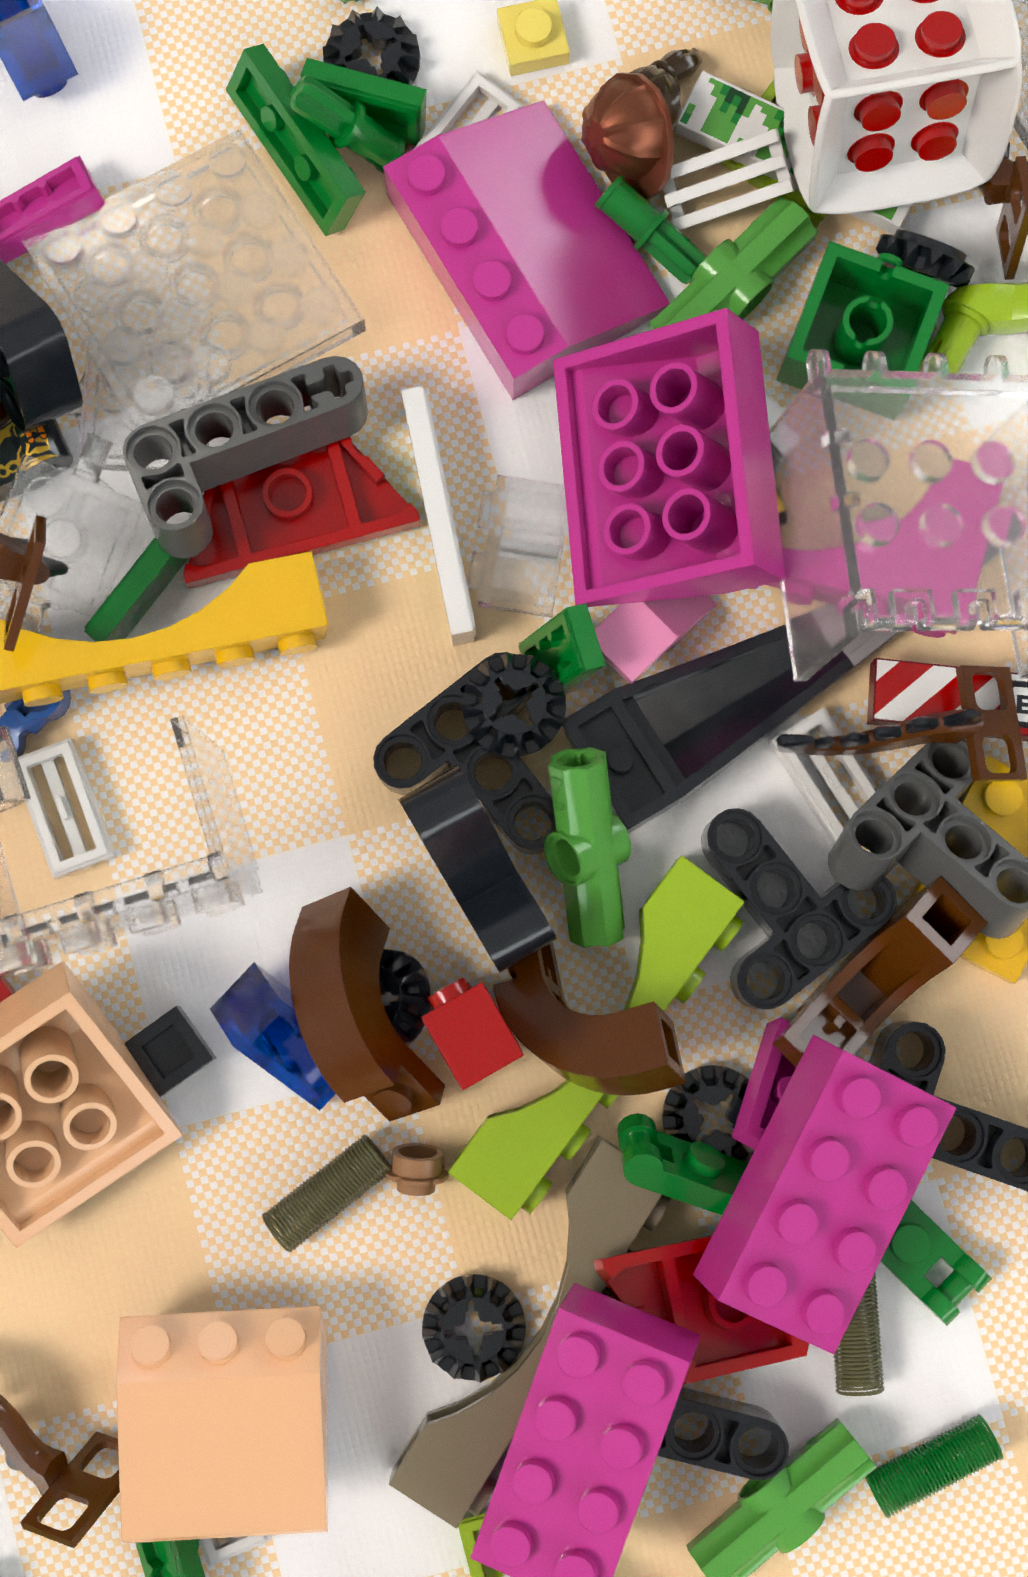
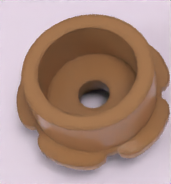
(417, 1168)

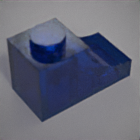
(33, 49)
(263, 1026)

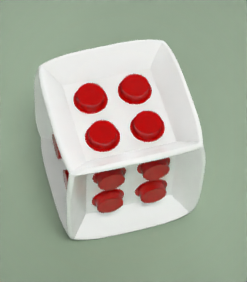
(894, 97)

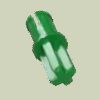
(345, 123)
(651, 230)

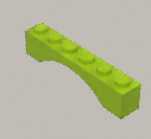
(519, 1145)

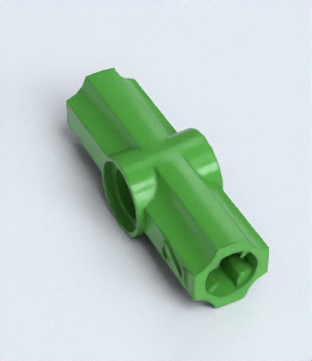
(743, 270)
(587, 846)
(784, 1508)

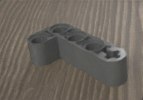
(251, 444)

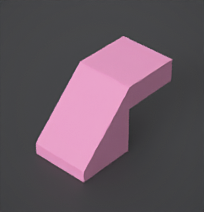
(643, 631)

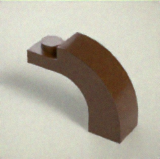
(884, 971)
(342, 1009)
(604, 1053)

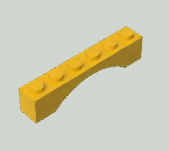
(263, 609)

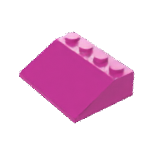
(520, 243)
(669, 464)

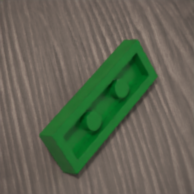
(296, 145)

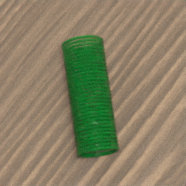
(943, 1467)

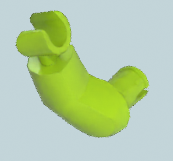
(977, 312)

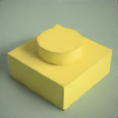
(533, 36)

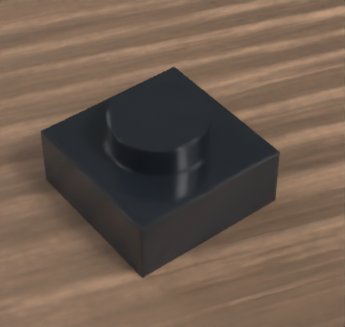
(170, 1051)

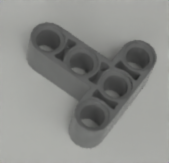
(932, 834)

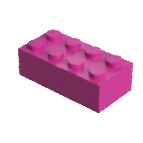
(822, 1195)
(585, 1440)

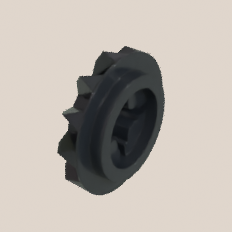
(402, 51)
(927, 257)
(511, 735)
(407, 979)
(711, 1086)
(494, 1304)

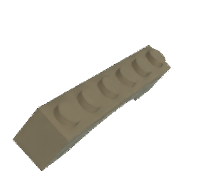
(461, 1443)

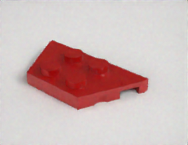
(298, 507)
(664, 1285)

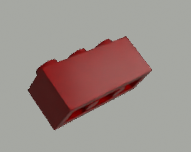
(470, 1032)

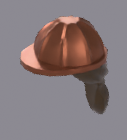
(634, 119)

